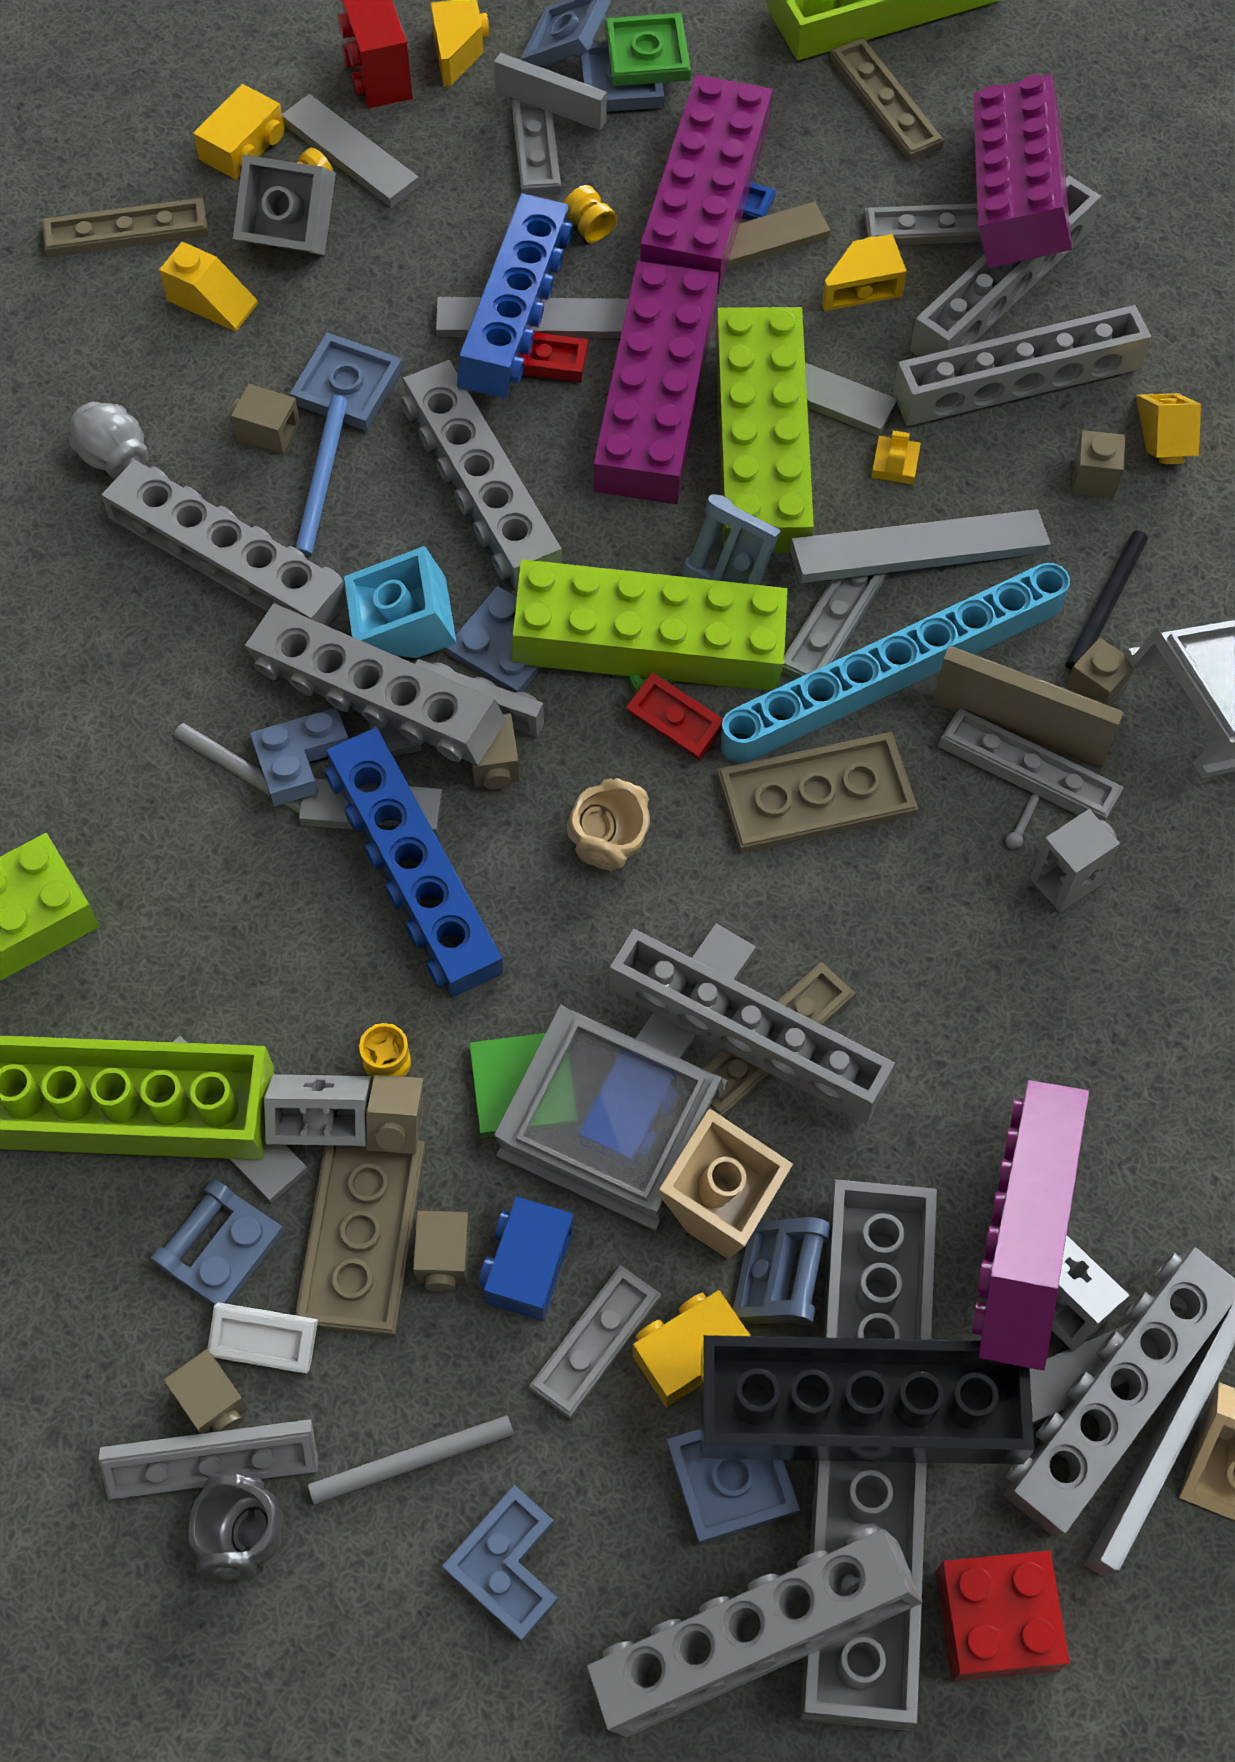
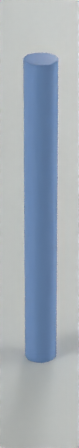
(321, 474)

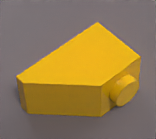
(458, 36)
(865, 274)
(206, 287)
(1170, 426)

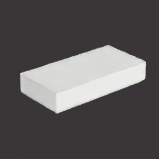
(262, 1337)

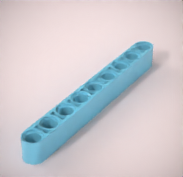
(884, 678)

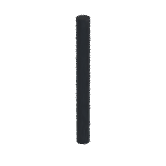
(1108, 596)

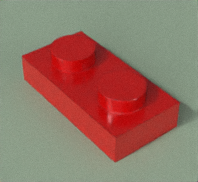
(556, 357)
(675, 716)

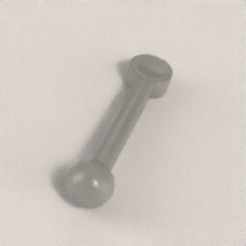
(1014, 839)

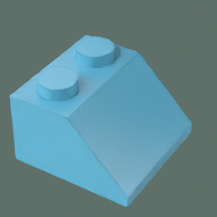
(401, 605)

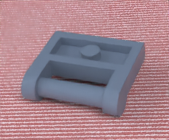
(745, 549)
(230, 1254)
(769, 1267)

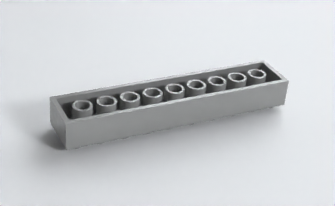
(878, 1290)

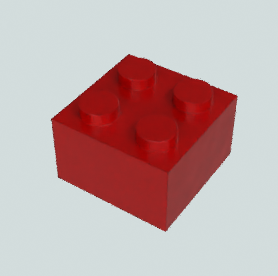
(375, 51)
(1001, 1616)

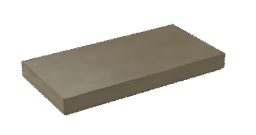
(1027, 706)
(816, 792)
(360, 1239)

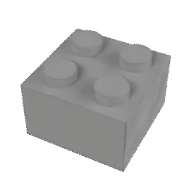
(284, 204)

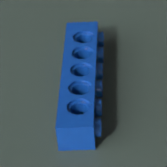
(514, 297)
(370, 761)

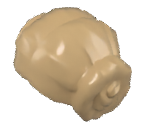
(609, 823)

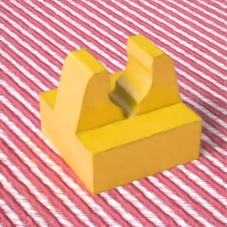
(896, 458)

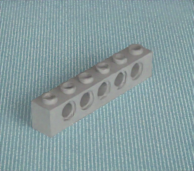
(988, 293)
(1020, 365)
(478, 470)
(134, 504)
(287, 634)
(750, 1026)
(1208, 1296)
(883, 1593)

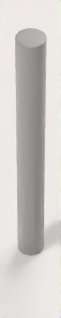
(227, 760)
(410, 1459)

